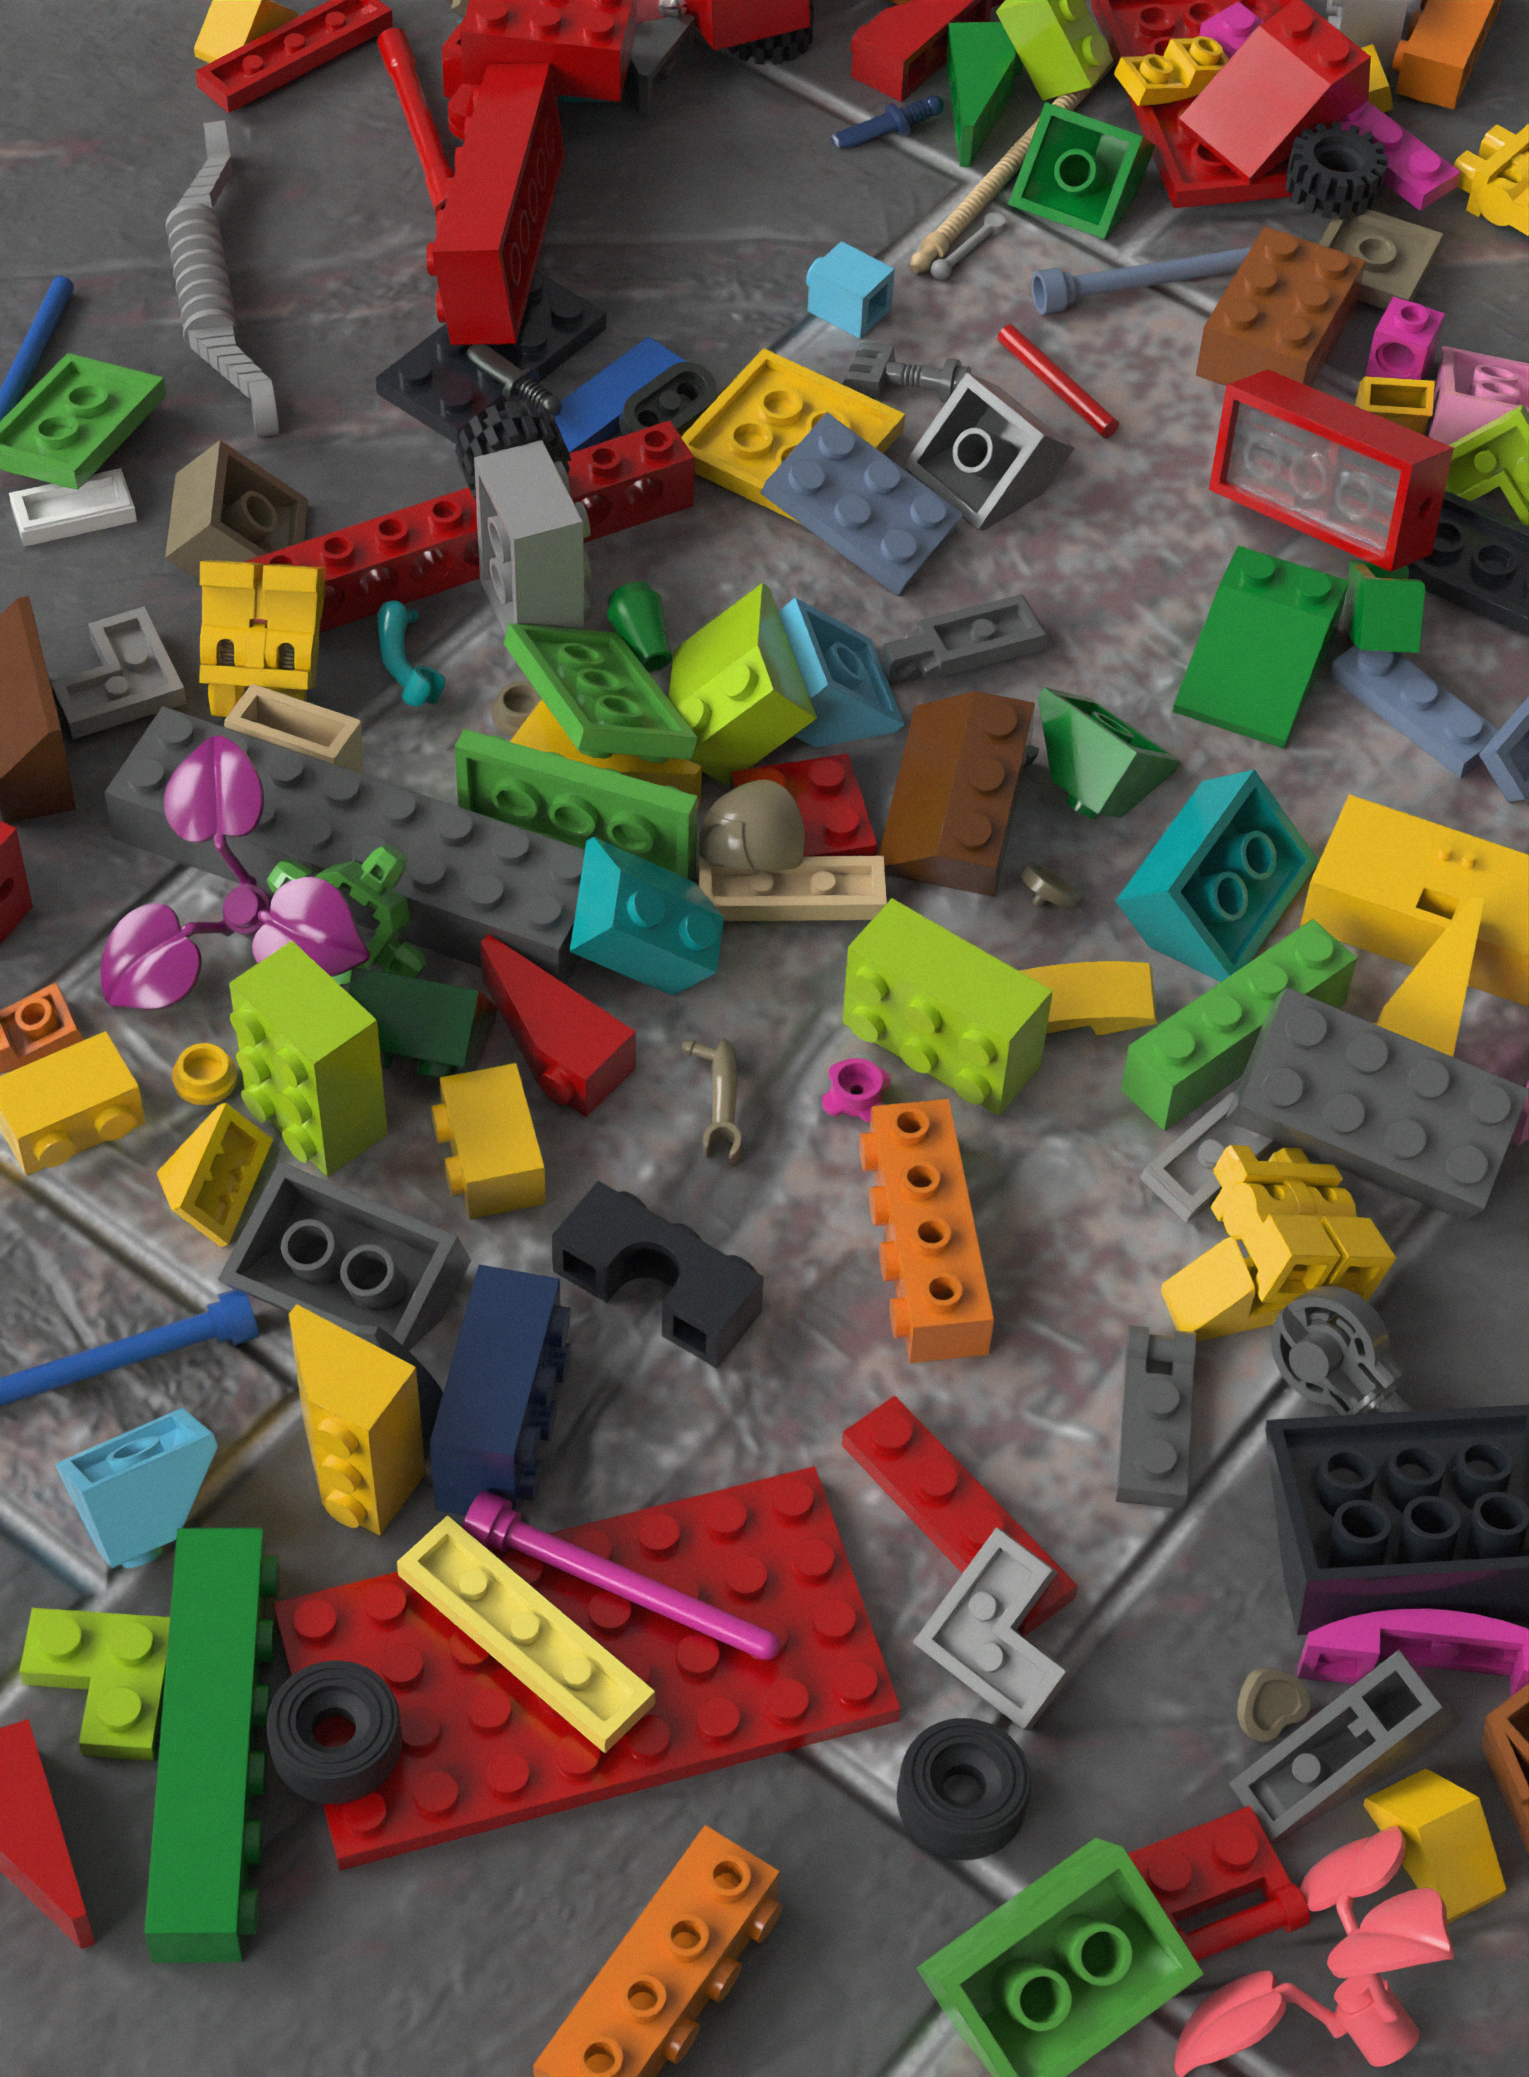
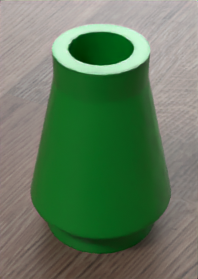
(639, 619)

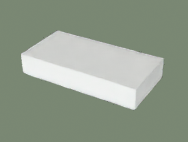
(63, 512)

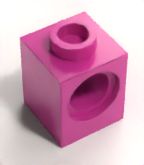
(1405, 341)

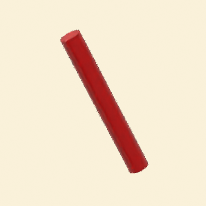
(1058, 381)

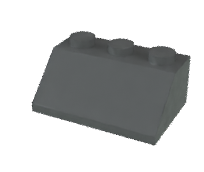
(345, 1258)

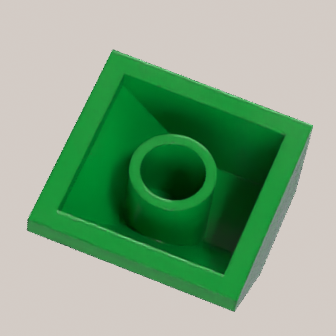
(1081, 171)
(1099, 755)

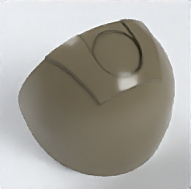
(754, 829)

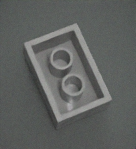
(531, 539)

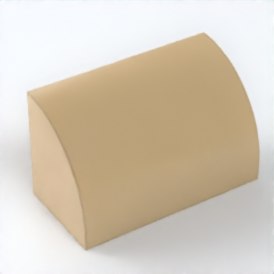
(298, 727)

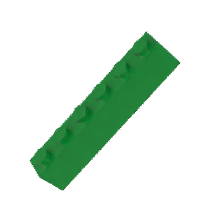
(209, 1745)

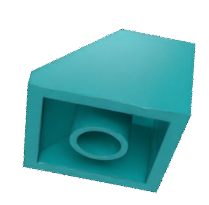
(644, 920)

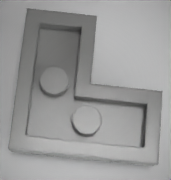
(130, 684)
(978, 1637)

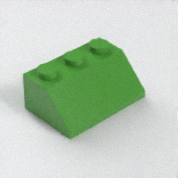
(1061, 1967)

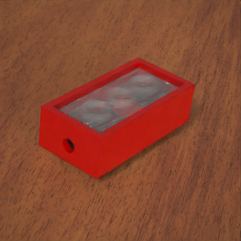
(1330, 469)

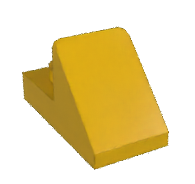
(1218, 1294)

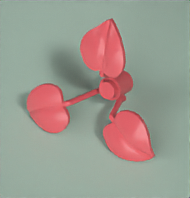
(1391, 1937)

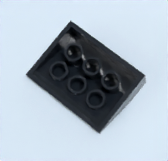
(1403, 1512)

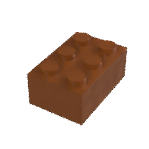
(1281, 311)

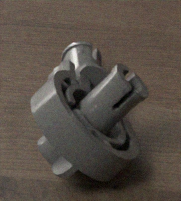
(1338, 1360)

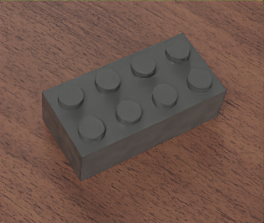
(1377, 1104)

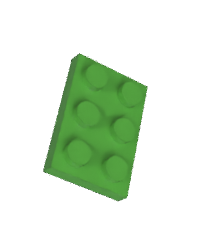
(76, 419)

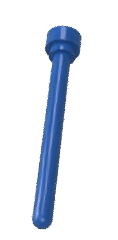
(226, 1320)

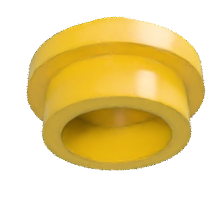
(204, 1074)

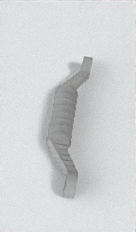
(205, 284)

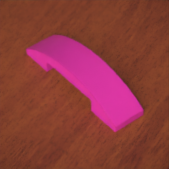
(1429, 1637)

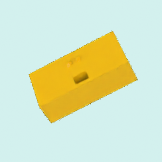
(1402, 880)

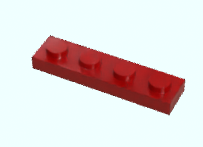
(291, 50)
(943, 1496)

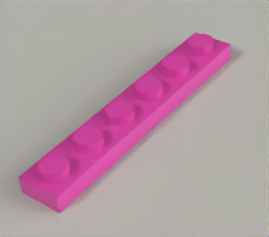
(1412, 166)

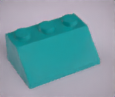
(1219, 876)

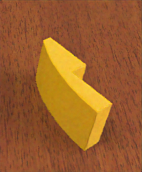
(1177, 75)
(1099, 994)

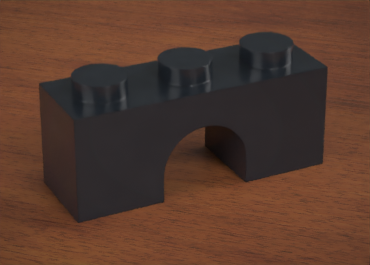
(618, 1240)

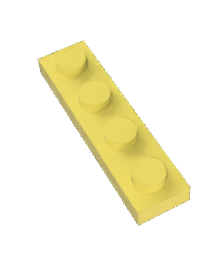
(526, 1634)

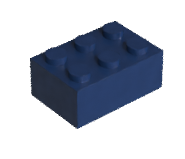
(500, 1390)

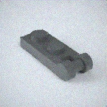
(1155, 1419)

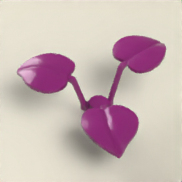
(149, 953)

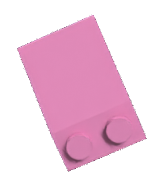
(1474, 391)

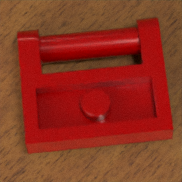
(1214, 1867)

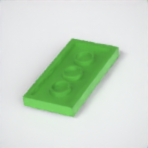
(600, 693)
(576, 801)

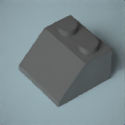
(987, 453)

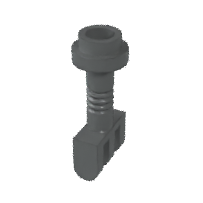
(876, 367)

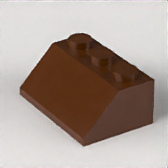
(32, 747)
(958, 791)

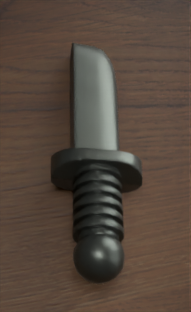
(517, 382)

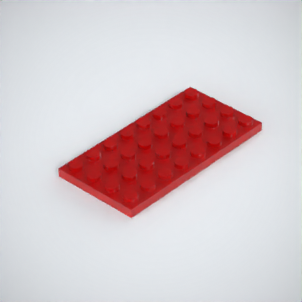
(495, 1754)

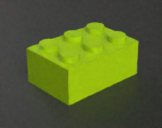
(945, 1006)
(308, 1059)

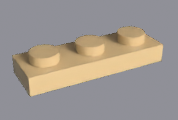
(813, 891)

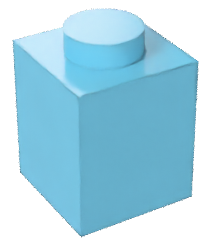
(850, 289)

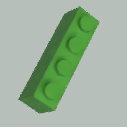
(1213, 1036)

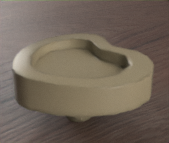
(1049, 887)
(1270, 1702)

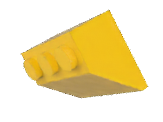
(357, 1421)

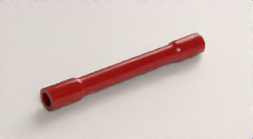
(403, 71)

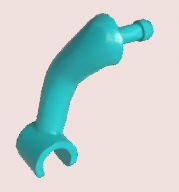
(419, 683)

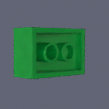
(1261, 646)

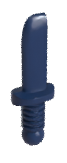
(893, 119)

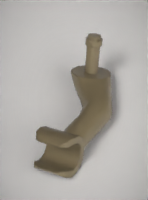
(723, 1096)

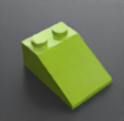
(739, 686)

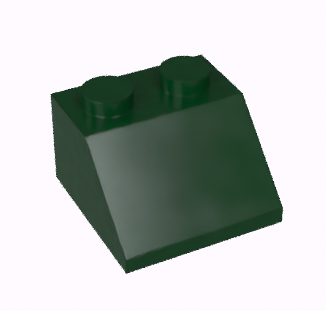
(425, 1021)

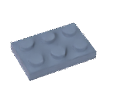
(861, 503)

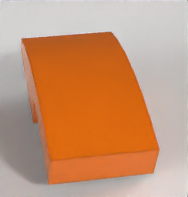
(36, 1028)

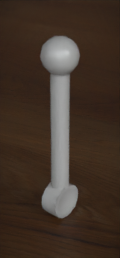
(993, 224)

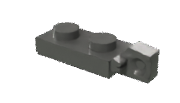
(965, 640)

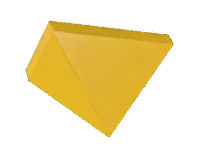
(215, 1173)

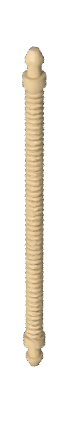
(937, 243)

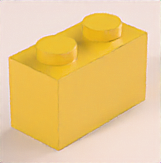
(68, 1103)
(491, 1141)

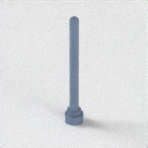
(1056, 289)

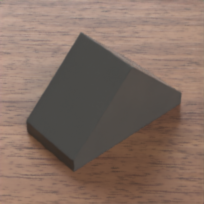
(658, 59)

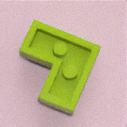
(1494, 458)
(117, 1662)

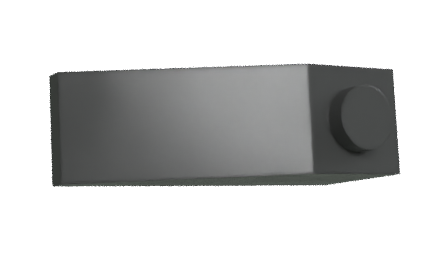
(1346, 1747)

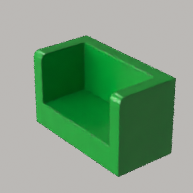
(1383, 608)

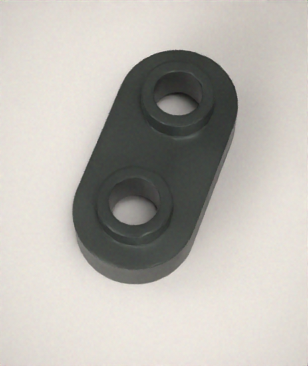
(661, 401)

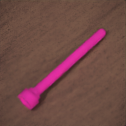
(500, 1527)

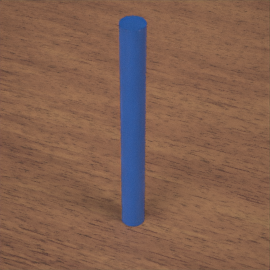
(34, 344)

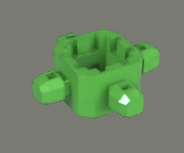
(372, 886)

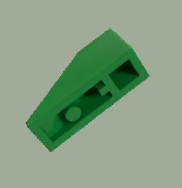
(979, 81)

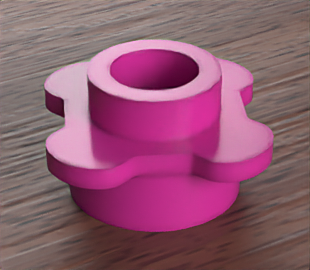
(855, 1075)

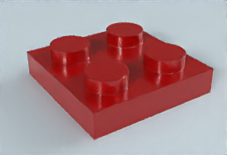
(827, 801)

